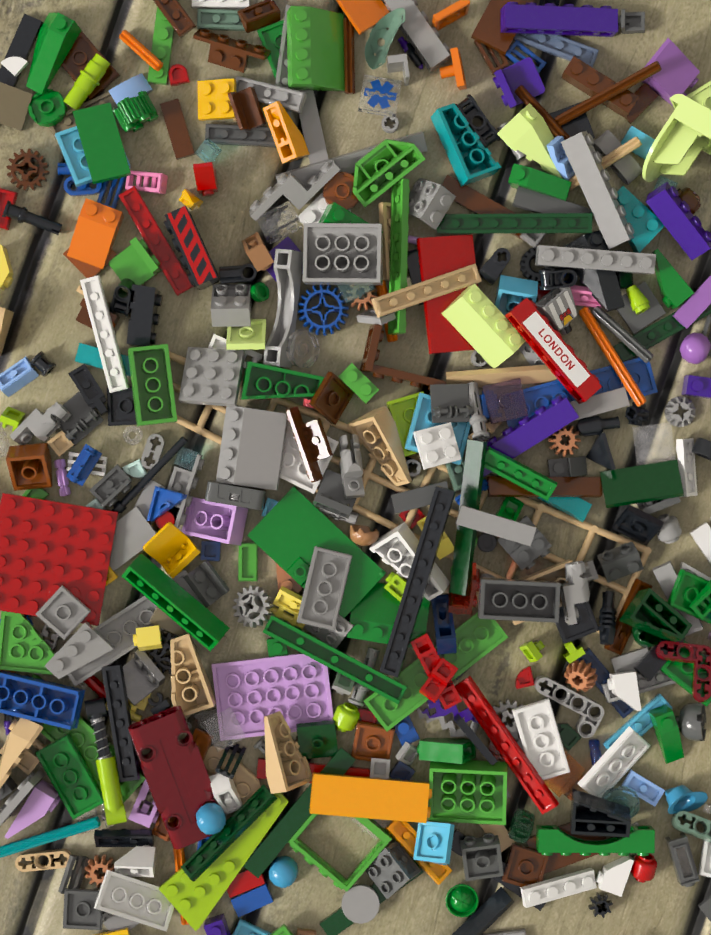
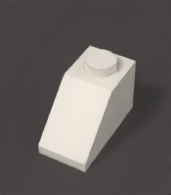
(625, 687)
(225, 793)
(137, 862)
(615, 875)

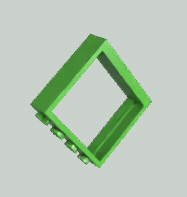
(326, 869)

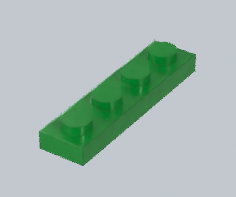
(519, 474)

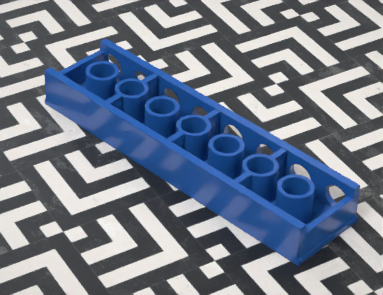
(40, 700)

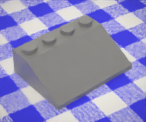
(342, 254)
(252, 447)

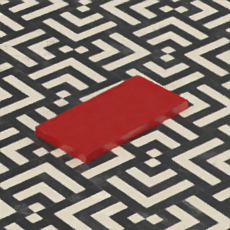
(436, 258)

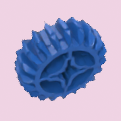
(332, 309)

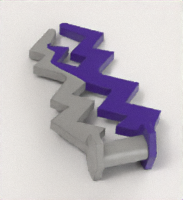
(440, 713)

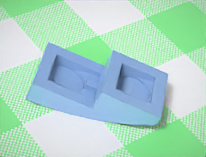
(130, 88)
(560, 158)

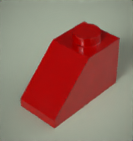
(205, 178)

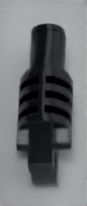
(607, 619)

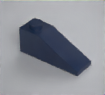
(443, 626)

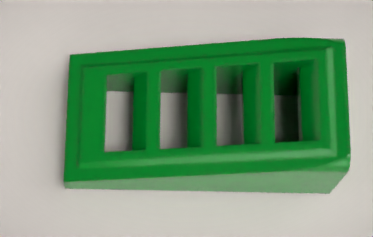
(705, 592)

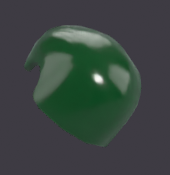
(645, 639)

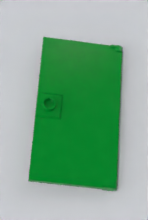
(292, 533)

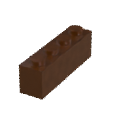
(592, 82)

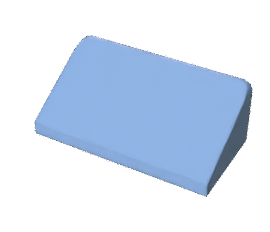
(17, 377)

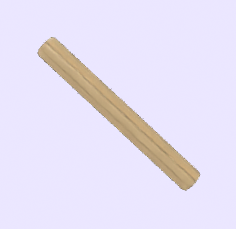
(612, 157)

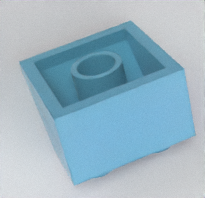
(513, 291)

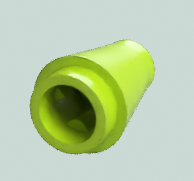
(637, 300)

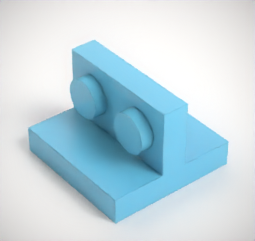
(434, 842)

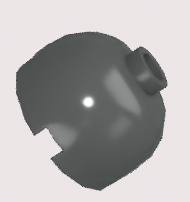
(692, 721)

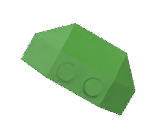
(384, 168)

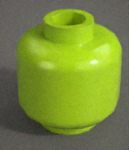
(346, 717)

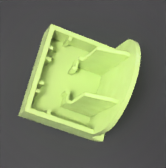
(679, 140)

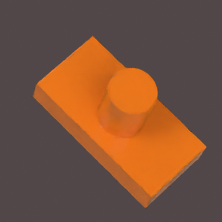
(455, 69)

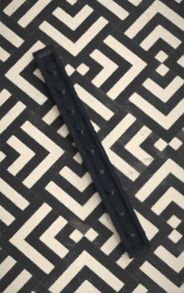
(417, 581)

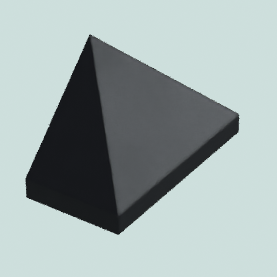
(601, 453)

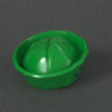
(462, 900)

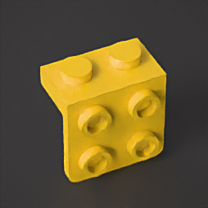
(171, 549)

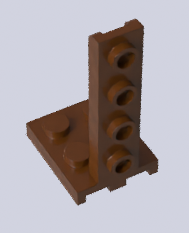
(371, 355)

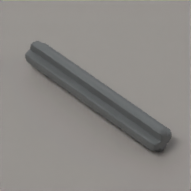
(622, 334)

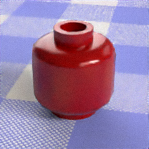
(644, 868)

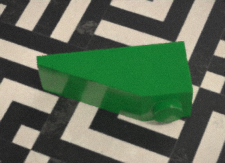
(539, 181)
(670, 283)
(667, 733)

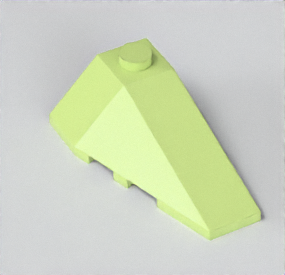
(530, 136)

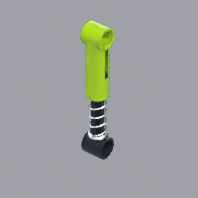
(106, 764)

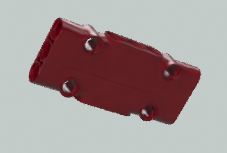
(173, 773)

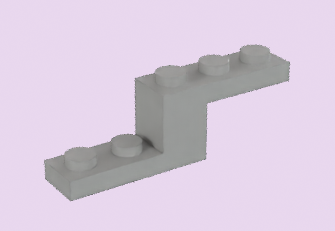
(293, 189)

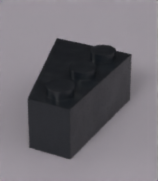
(144, 316)
(598, 816)

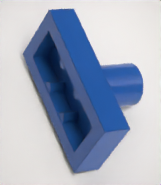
(406, 731)

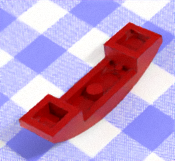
(429, 659)

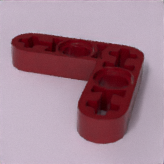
(694, 657)

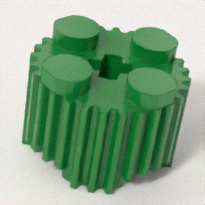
(135, 112)

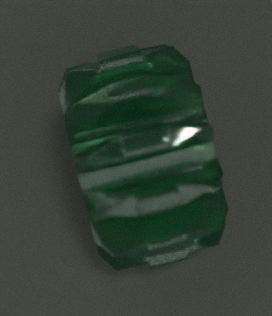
(521, 826)

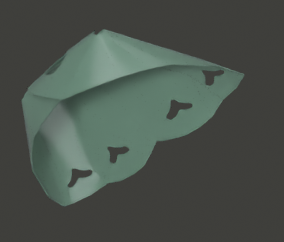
(392, 21)

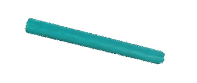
(49, 836)

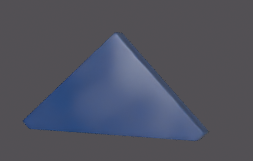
(163, 501)

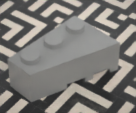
(78, 651)

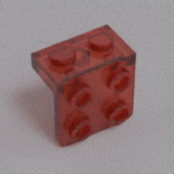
(463, 604)

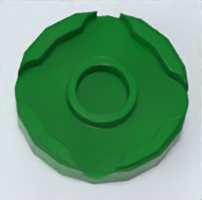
(47, 109)

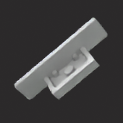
(183, 482)

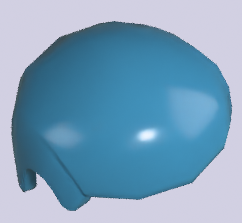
(211, 818)
(283, 871)

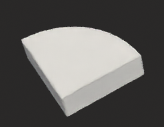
(14, 65)

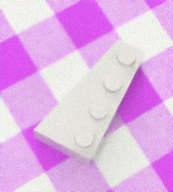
(399, 549)

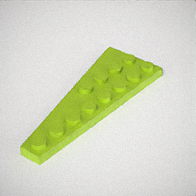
(198, 898)

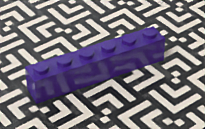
(559, 19)
(534, 429)

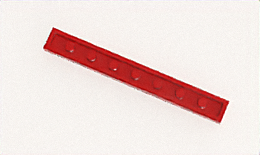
(506, 745)

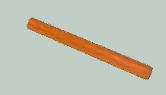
(612, 356)

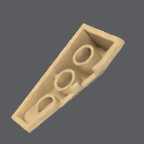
(188, 677)

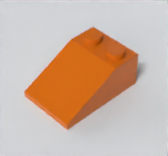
(95, 233)

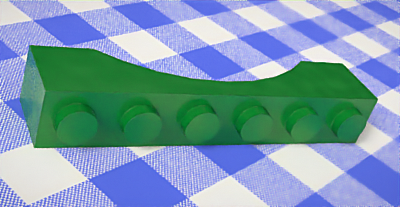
(553, 840)

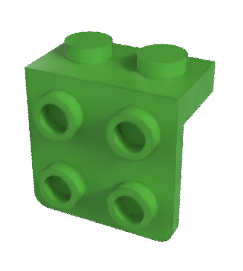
(135, 263)

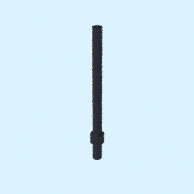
(121, 505)

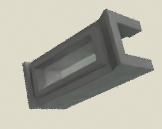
(682, 860)

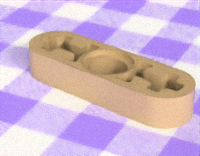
(29, 857)

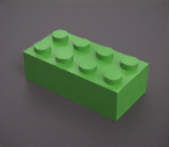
(152, 385)

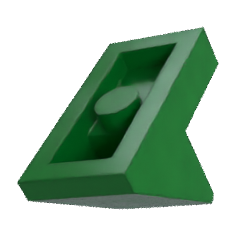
(510, 508)

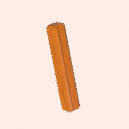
(141, 50)

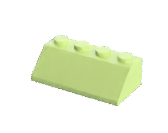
(483, 326)

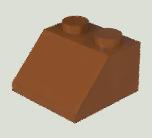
(30, 466)

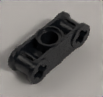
(473, 111)

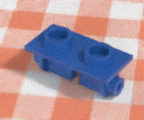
(84, 465)

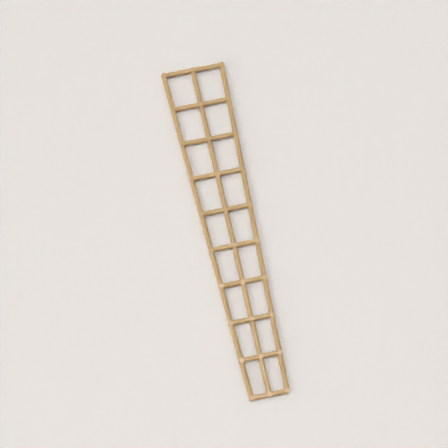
(368, 474)

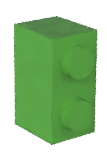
(358, 383)

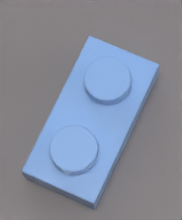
(643, 787)

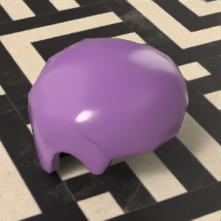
(695, 348)

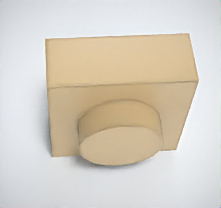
(60, 443)

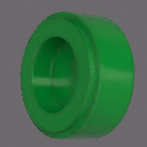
(259, 292)

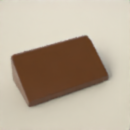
(259, 15)

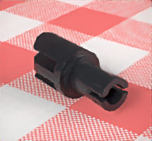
(595, 425)

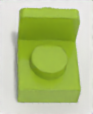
(395, 585)

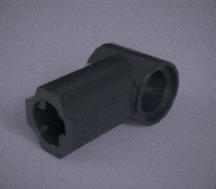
(235, 274)

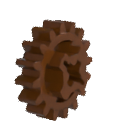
(30, 175)

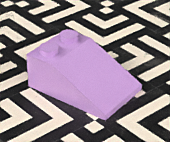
(215, 521)
(41, 800)

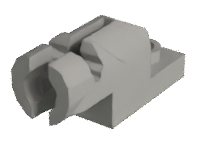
(40, 424)
(351, 467)
(574, 591)

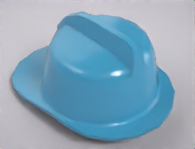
(683, 799)

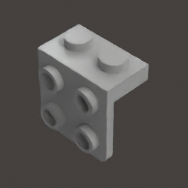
(429, 202)

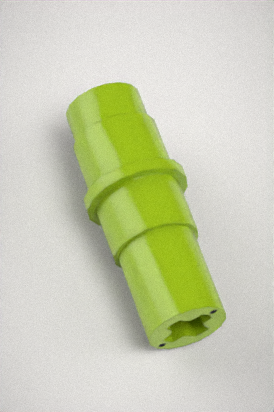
(87, 81)

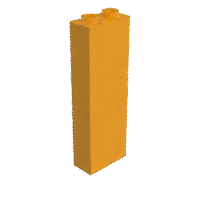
(370, 798)

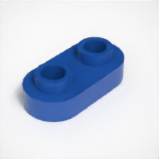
(84, 190)

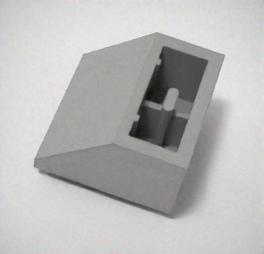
(231, 305)

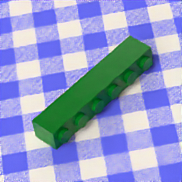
(175, 602)

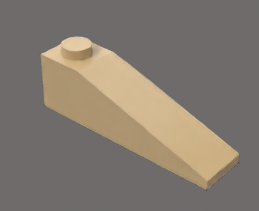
(381, 438)
(18, 741)
(284, 762)

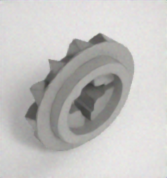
(672, 406)

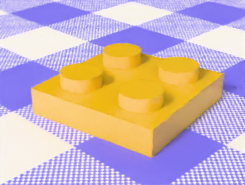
(214, 99)

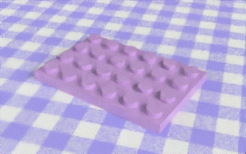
(273, 684)

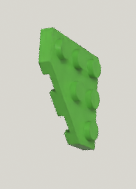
(22, 645)

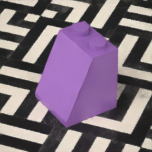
(676, 72)

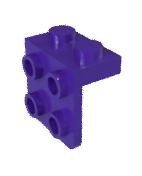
(518, 74)

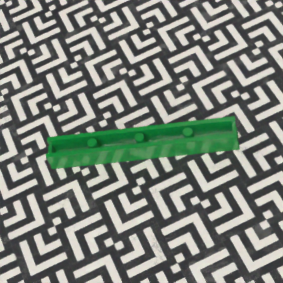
(335, 659)

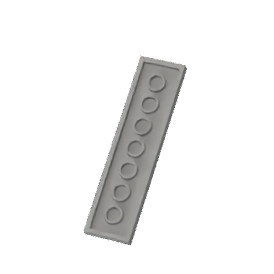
(120, 631)

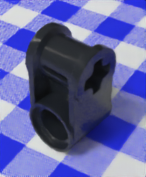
(493, 268)
(553, 278)
(122, 299)

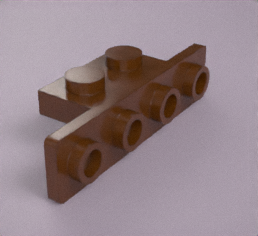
(230, 52)
(311, 442)

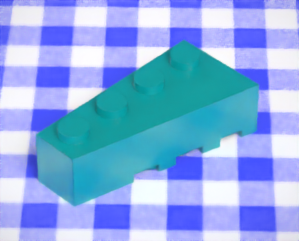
(465, 151)

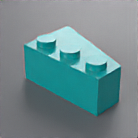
(643, 221)

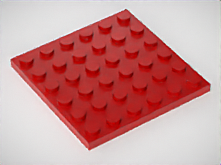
(51, 547)

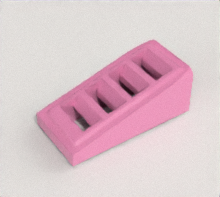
(156, 187)

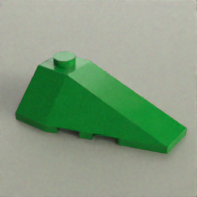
(52, 46)

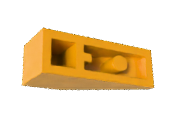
(285, 133)

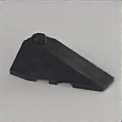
(601, 283)

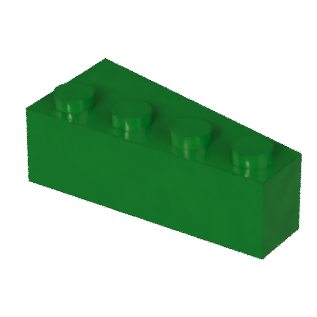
(268, 381)

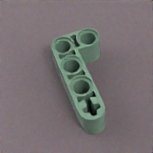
(691, 828)

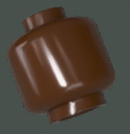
(690, 198)

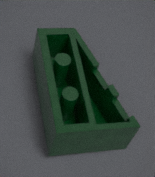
(655, 617)

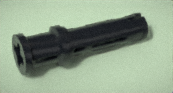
(23, 215)

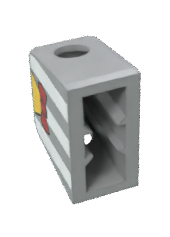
(558, 308)

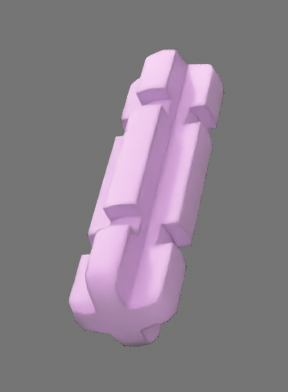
(62, 480)

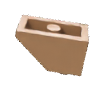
(257, 252)

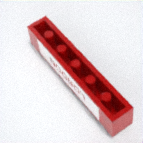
(553, 350)

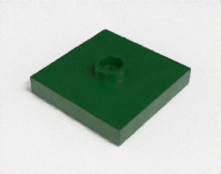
(317, 739)

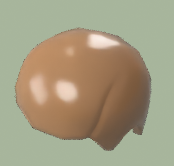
(362, 535)

